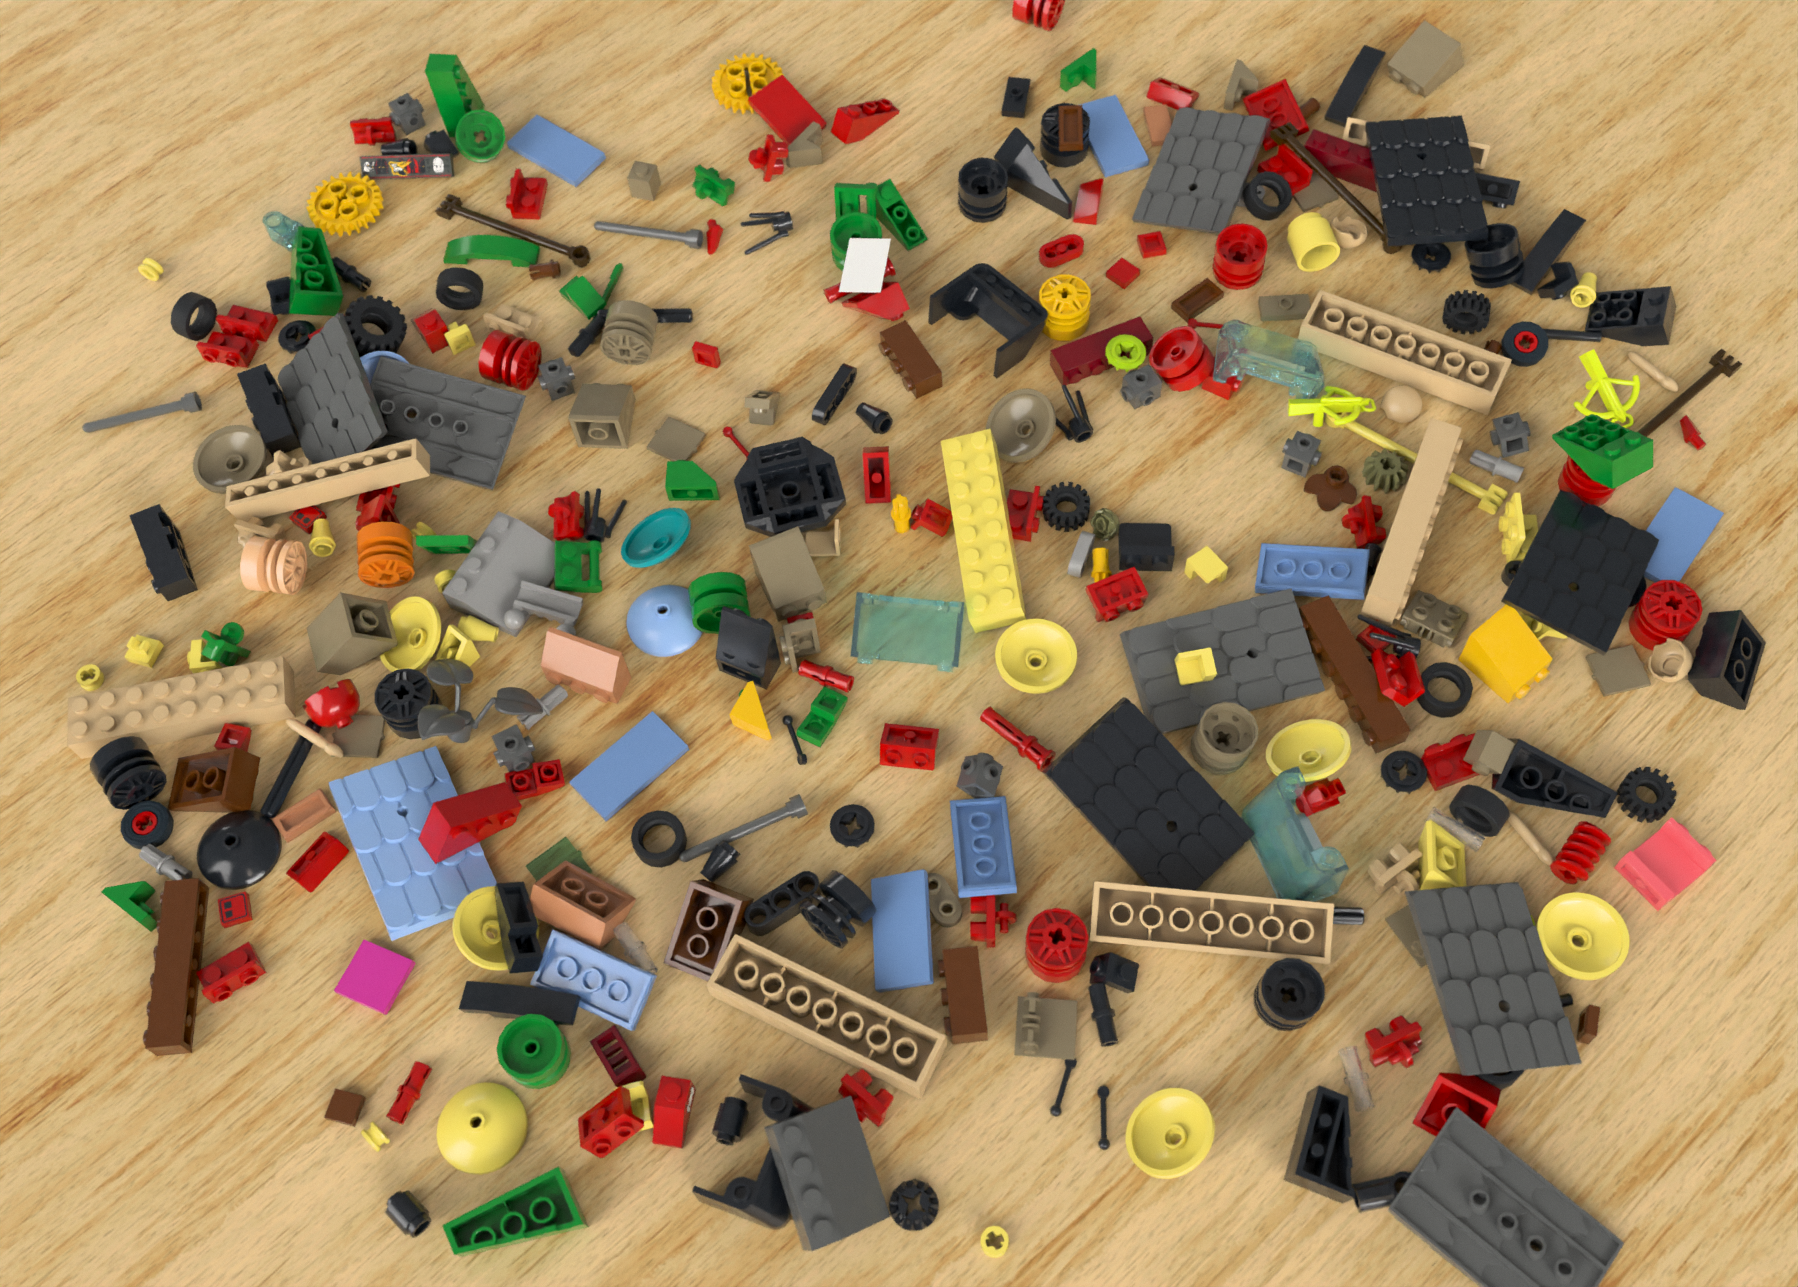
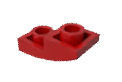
(536, 781)

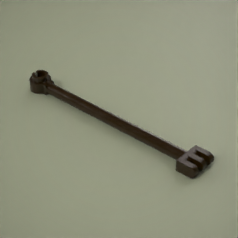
(1287, 134)
(452, 205)
(1720, 366)

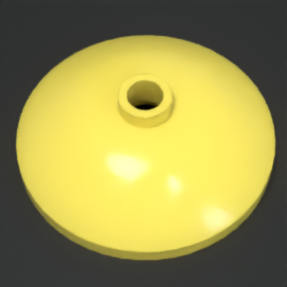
(417, 634)
(1036, 642)
(1312, 745)
(470, 923)
(1593, 923)
(1162, 1121)
(494, 1141)

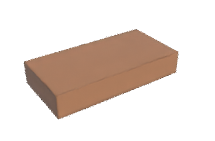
(1157, 123)
(304, 815)

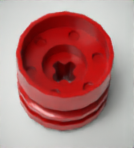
(1042, 12)
(1239, 256)
(510, 360)
(1576, 481)
(1665, 612)
(1053, 961)

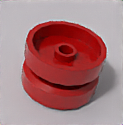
(1181, 358)

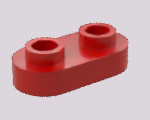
(1058, 251)

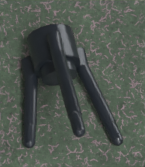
(780, 222)
(1079, 426)
(595, 528)
(1401, 644)

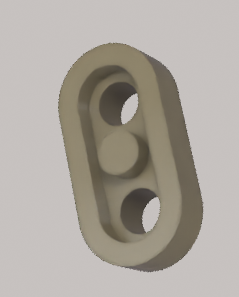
(943, 897)

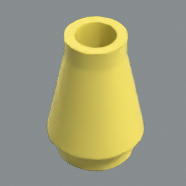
(1585, 292)
(322, 540)
(477, 629)

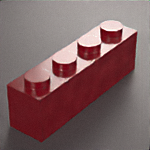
(1342, 158)
(1087, 355)

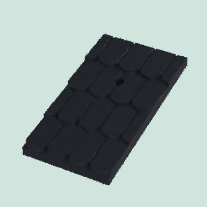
(1426, 181)
(1592, 556)
(1135, 782)

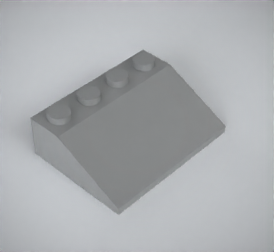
(496, 567)

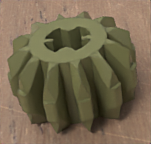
(1385, 470)

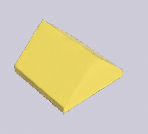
(1442, 859)

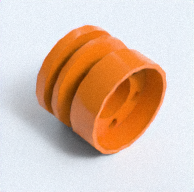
(385, 555)

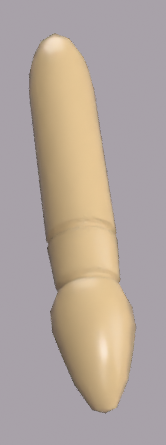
(1651, 370)
(330, 748)
(1532, 841)

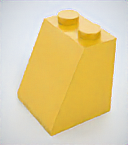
(1506, 655)

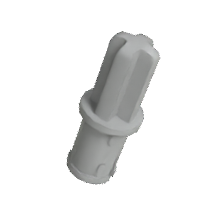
(1496, 465)
(548, 703)
(164, 863)

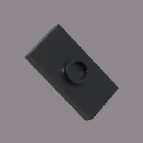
(1016, 97)

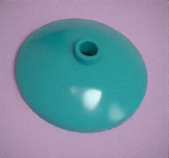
(656, 538)

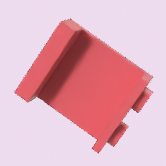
(1665, 864)

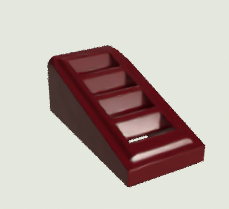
(628, 1072)

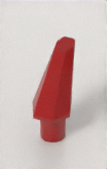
(713, 236)
(1691, 433)

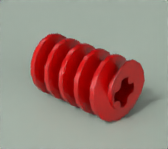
(1580, 853)

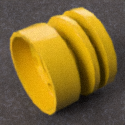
(1067, 305)

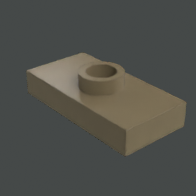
(1283, 307)

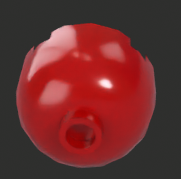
(333, 705)

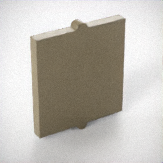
(1315, 195)
(676, 440)
(1618, 670)
(361, 737)

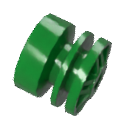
(474, 123)

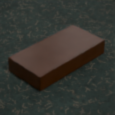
(1070, 128)
(1197, 300)

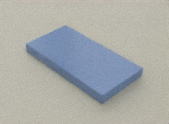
(1113, 137)
(556, 150)
(1682, 530)
(1313, 571)
(629, 766)
(982, 847)
(902, 931)
(604, 982)

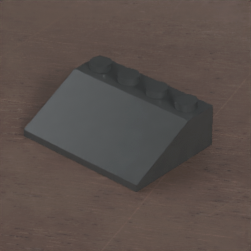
(827, 1173)

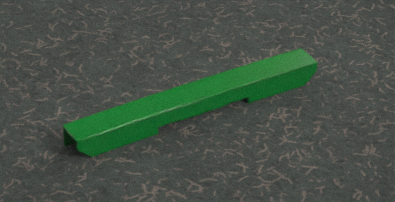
(614, 278)

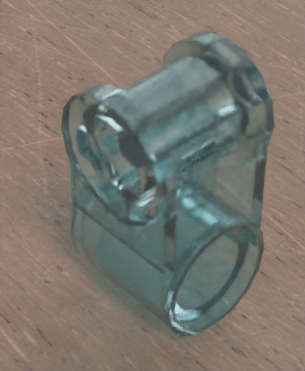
(281, 228)

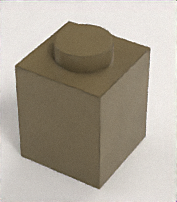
(644, 180)
(1488, 752)

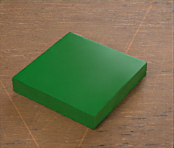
(446, 544)

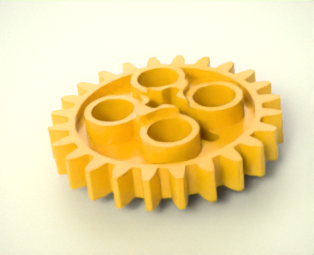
(730, 81)
(345, 204)

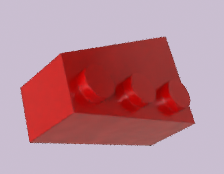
(468, 819)

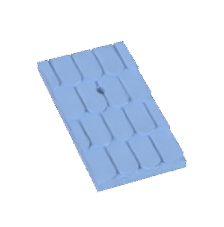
(384, 820)

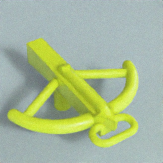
(1601, 382)
(1329, 405)

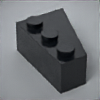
(269, 409)
(164, 553)
(1321, 1146)

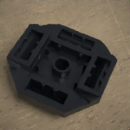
(783, 470)

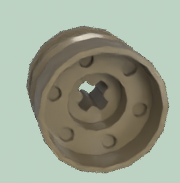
(629, 332)
(1224, 738)

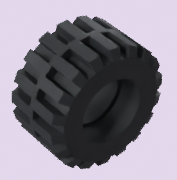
(380, 314)

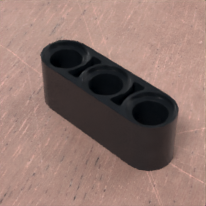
(775, 915)

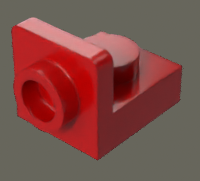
(932, 517)

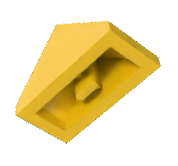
(749, 713)

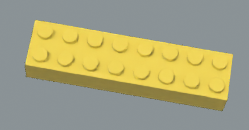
(983, 531)

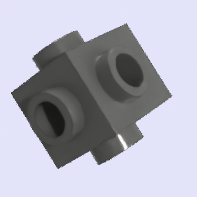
(407, 113)
(556, 378)
(1141, 387)
(1510, 434)
(1301, 453)
(513, 749)
(980, 775)

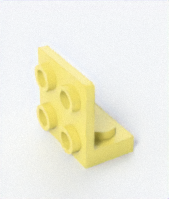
(1517, 530)

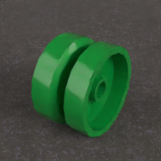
(851, 226)
(711, 593)
(534, 1051)

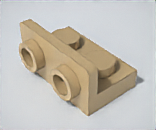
(514, 322)

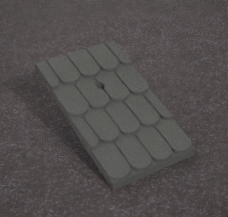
(1201, 170)
(331, 396)
(456, 419)
(1256, 651)
(1492, 979)
(1489, 1206)

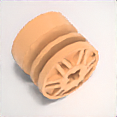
(273, 565)

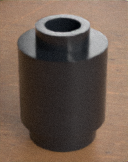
(730, 1121)
(408, 1213)

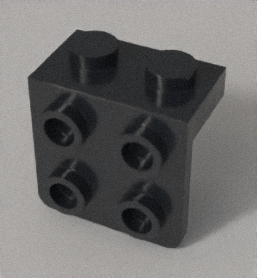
(1145, 547)

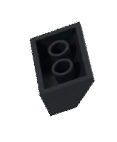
(1727, 659)

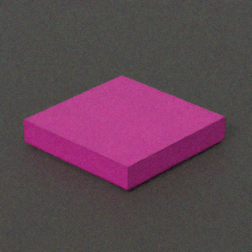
(374, 977)

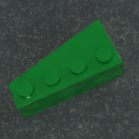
(451, 89)
(313, 275)
(524, 1214)

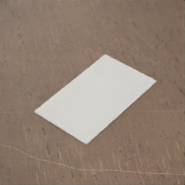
(864, 265)

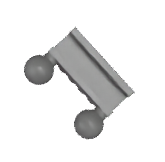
(544, 603)

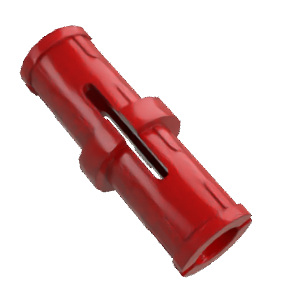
(826, 675)
(409, 1092)

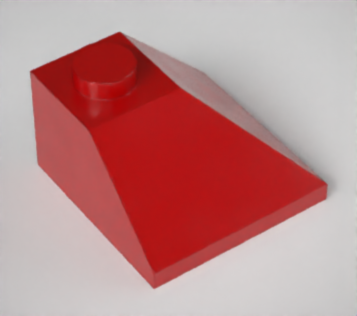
(884, 305)
(1453, 1090)

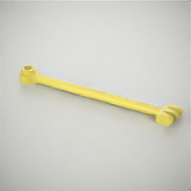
(1489, 499)

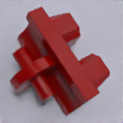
(373, 130)
(766, 157)
(566, 517)
(1362, 521)
(1320, 796)
(987, 930)
(1397, 1046)
(866, 1104)

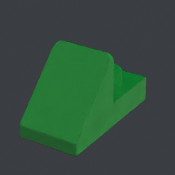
(1080, 70)
(583, 296)
(132, 900)

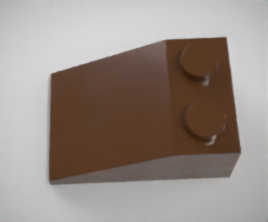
(215, 782)
(706, 927)

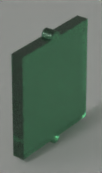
(554, 857)

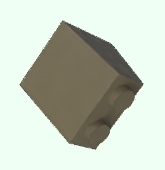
(1426, 60)
(603, 415)
(787, 574)
(350, 633)

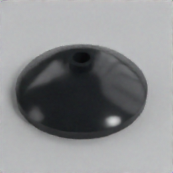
(248, 859)

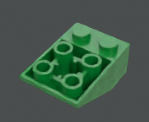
(1606, 450)

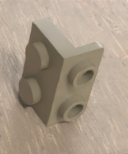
(799, 640)

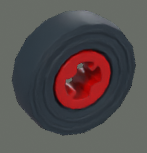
(1531, 333)
(141, 815)

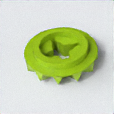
(1127, 344)

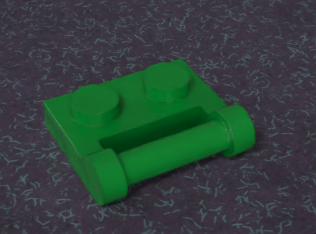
(848, 198)
(569, 566)

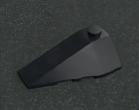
(1030, 175)
(1545, 782)

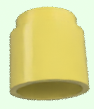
(1312, 242)

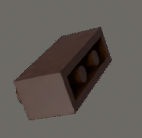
(910, 359)
(963, 995)

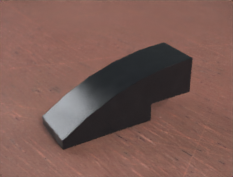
(517, 927)

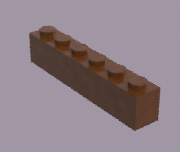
(1352, 675)
(176, 963)

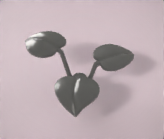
(458, 724)

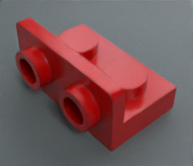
(1289, 167)
(526, 196)
(248, 323)
(228, 349)
(1023, 511)
(1117, 594)
(1398, 677)
(908, 746)
(1446, 762)
(230, 973)
(608, 1123)

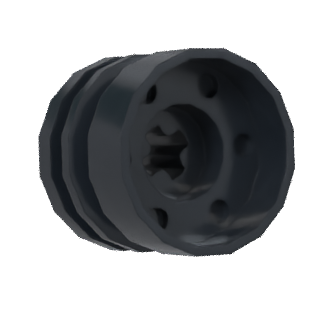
(1050, 139)
(982, 189)
(1498, 258)
(401, 698)
(127, 772)
(842, 903)
(1300, 982)

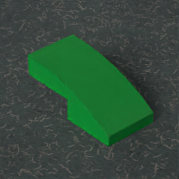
(822, 716)

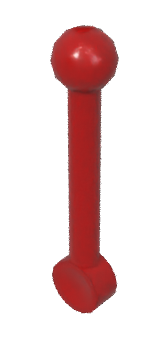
(1193, 323)
(728, 432)

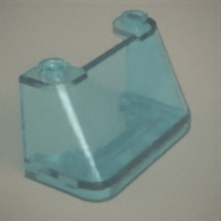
(1268, 356)
(908, 630)
(1283, 846)

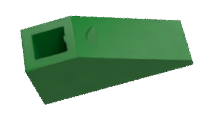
(897, 217)

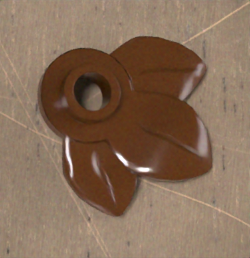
(1330, 491)

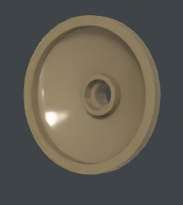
(1014, 417)
(229, 458)

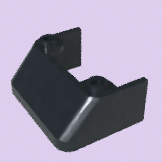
(997, 302)
(765, 1198)

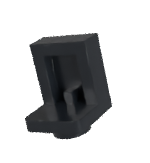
(439, 143)
(1564, 280)
(279, 295)
(1114, 972)

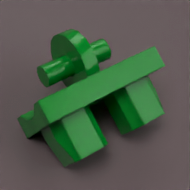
(710, 185)
(225, 647)

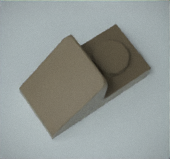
(1241, 83)
(806, 148)
(762, 406)

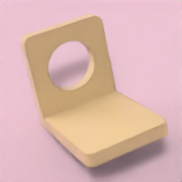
(825, 542)

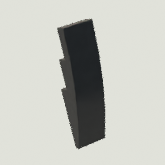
(1354, 85)
(1549, 250)
(516, 1001)

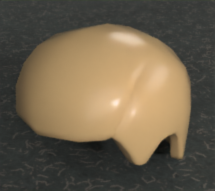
(1349, 232)
(1402, 404)
(1670, 661)

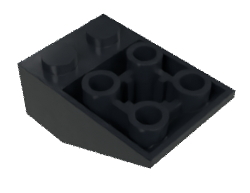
(1634, 315)
(747, 648)

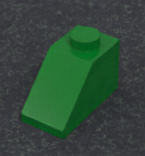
(689, 482)

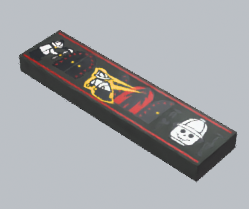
(407, 166)

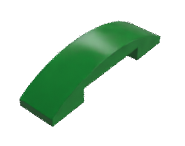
(491, 248)

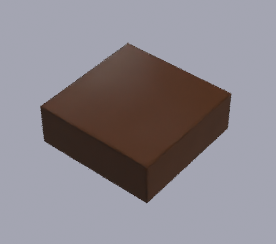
(1588, 1024)
(345, 1107)

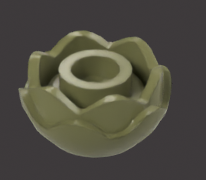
(1105, 524)

